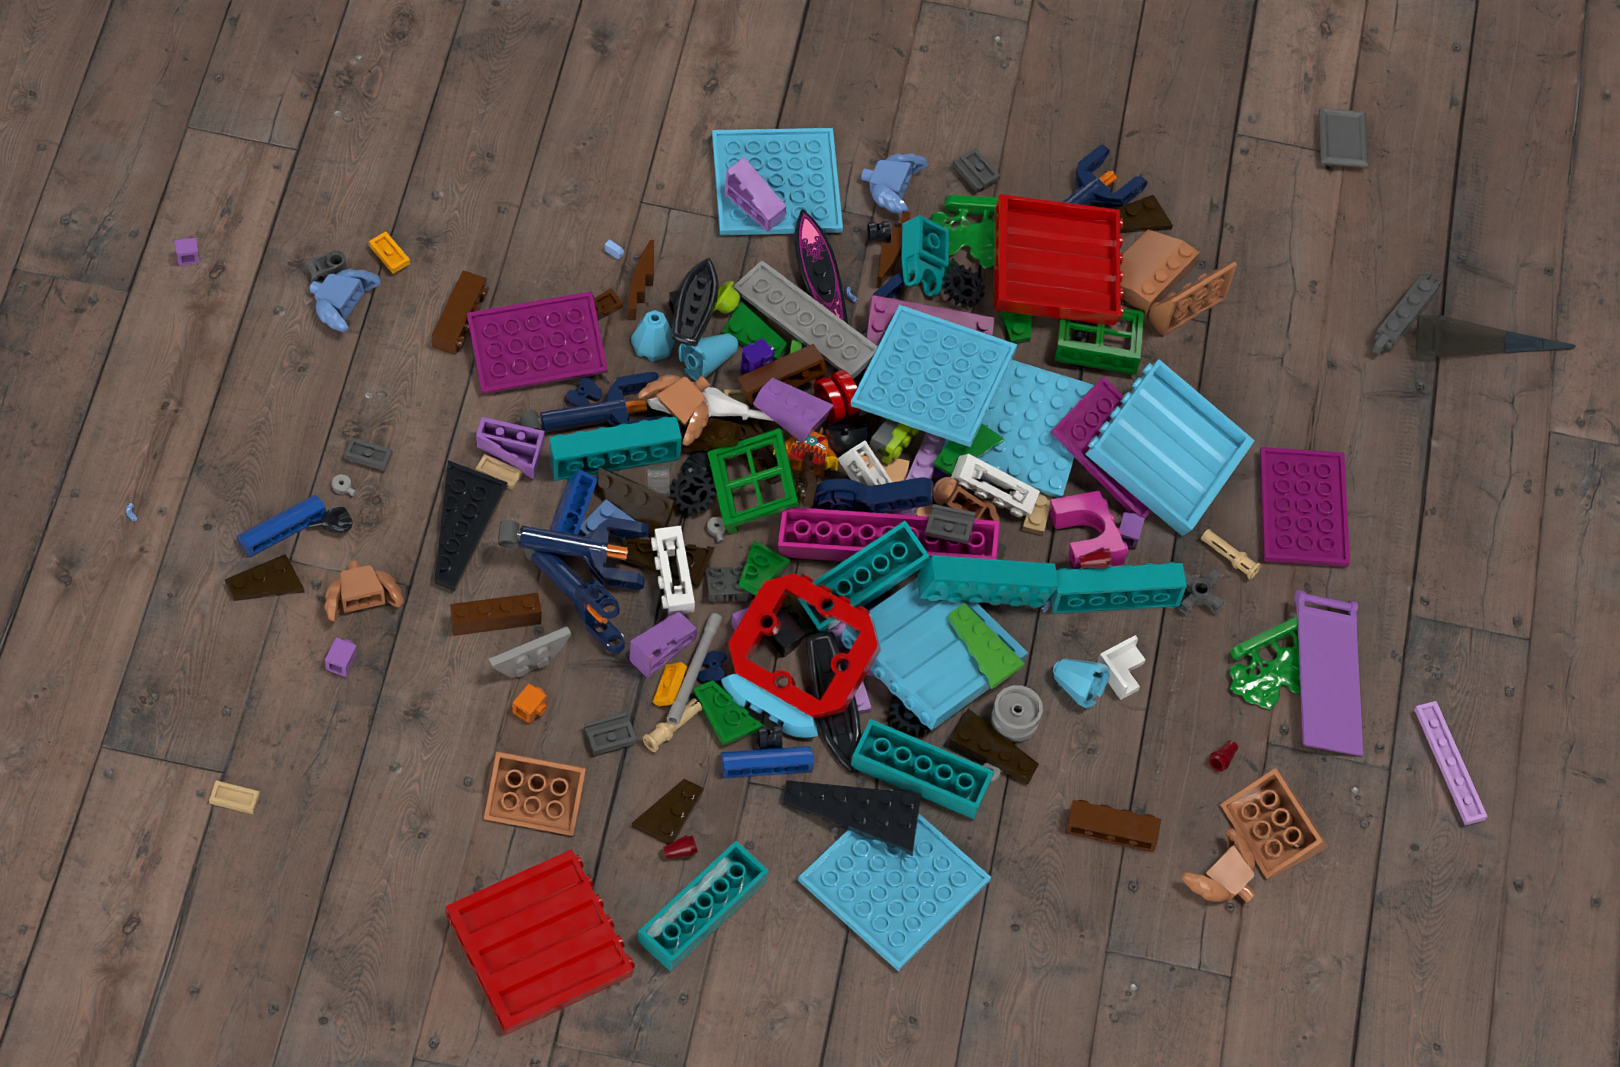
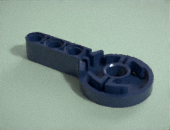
(882, 498)

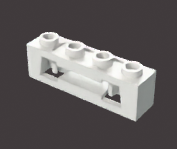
(857, 468)
(1019, 501)
(667, 539)

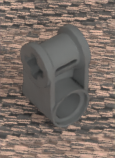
(325, 265)

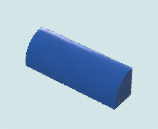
(574, 503)
(282, 525)
(767, 762)

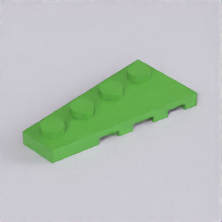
(991, 653)

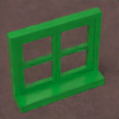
(1098, 355)
(724, 488)

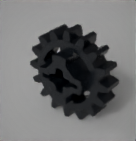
(963, 286)
(700, 489)
(909, 722)

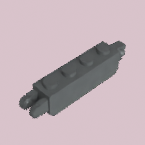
(1406, 313)

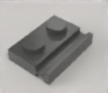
(976, 170)
(950, 524)
(610, 733)

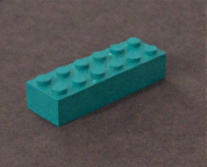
(615, 447)
(871, 572)
(987, 581)
(1118, 588)
(922, 769)
(703, 906)

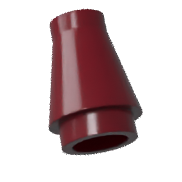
(1096, 559)
(1222, 757)
(681, 848)

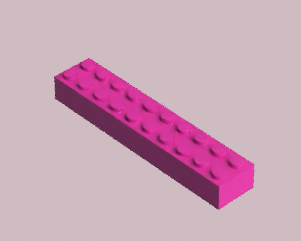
(840, 534)

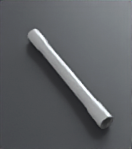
(679, 705)

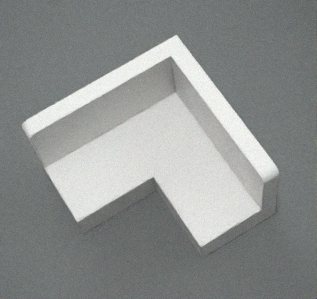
(1121, 661)

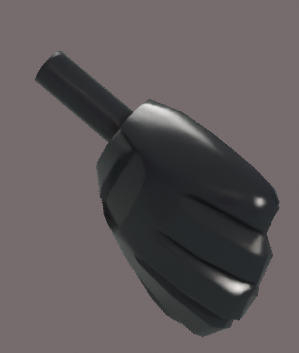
(700, 462)
(334, 520)

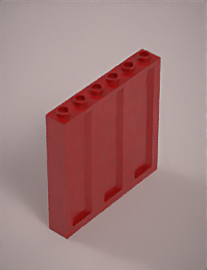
(1058, 260)
(539, 941)

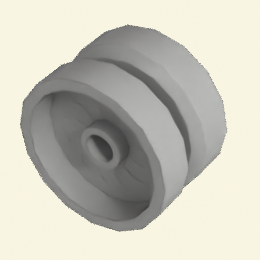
(1017, 713)

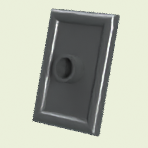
(1343, 137)

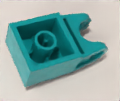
(924, 253)

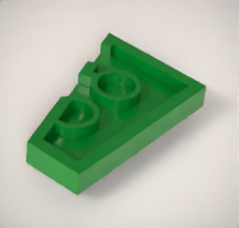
(1016, 326)
(750, 328)
(983, 442)
(761, 566)
(723, 714)

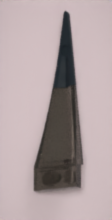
(1453, 337)

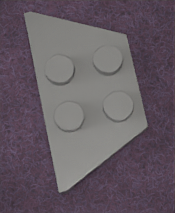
(531, 655)

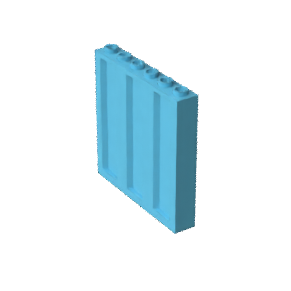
(1169, 447)
(925, 657)

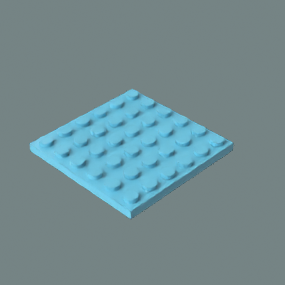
(795, 166)
(934, 375)
(1024, 414)
(895, 897)

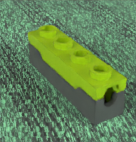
(890, 440)

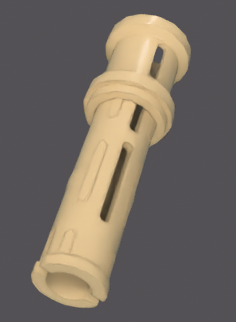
(1238, 559)
(665, 730)

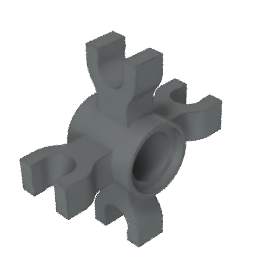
(1205, 586)

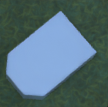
(614, 249)

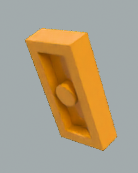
(389, 252)
(670, 684)

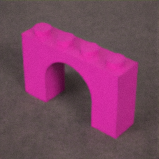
(1091, 511)

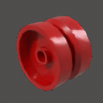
(837, 391)

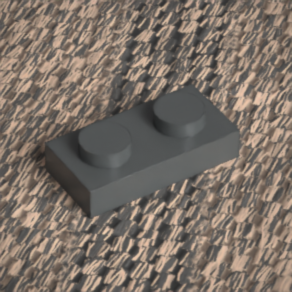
(368, 454)

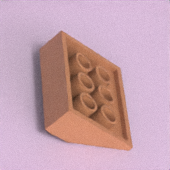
(1154, 268)
(1192, 300)
(535, 793)
(1274, 824)

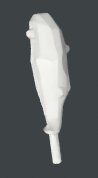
(719, 405)

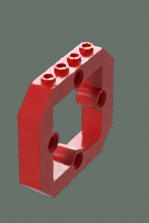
(766, 606)

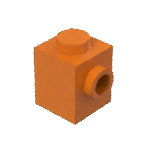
(530, 703)

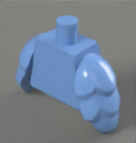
(892, 178)
(340, 294)

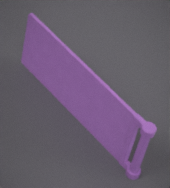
(1329, 675)

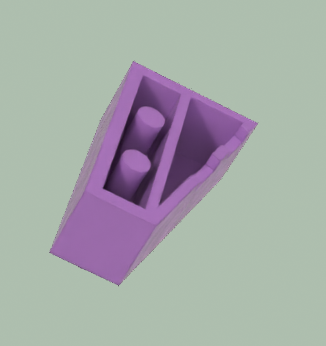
(754, 195)
(792, 408)
(512, 444)
(661, 643)

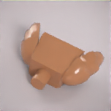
(682, 400)
(955, 497)
(361, 589)
(1228, 874)

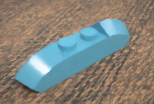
(745, 692)

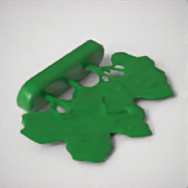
(975, 235)
(1283, 670)

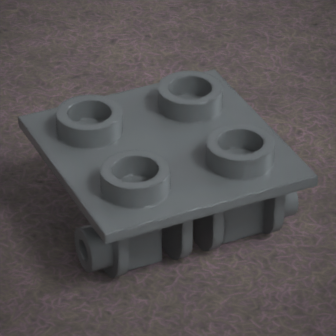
(725, 582)

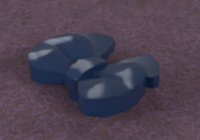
(579, 396)
(714, 672)

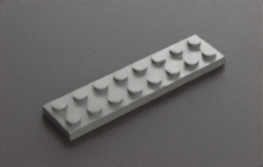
(806, 319)

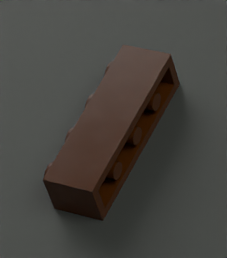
(453, 323)
(791, 369)
(495, 614)
(1113, 825)

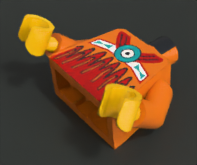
(823, 455)

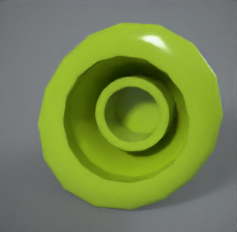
(727, 298)

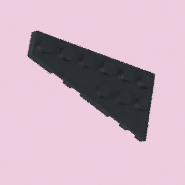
(466, 513)
(865, 811)

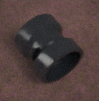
(879, 231)
(770, 737)

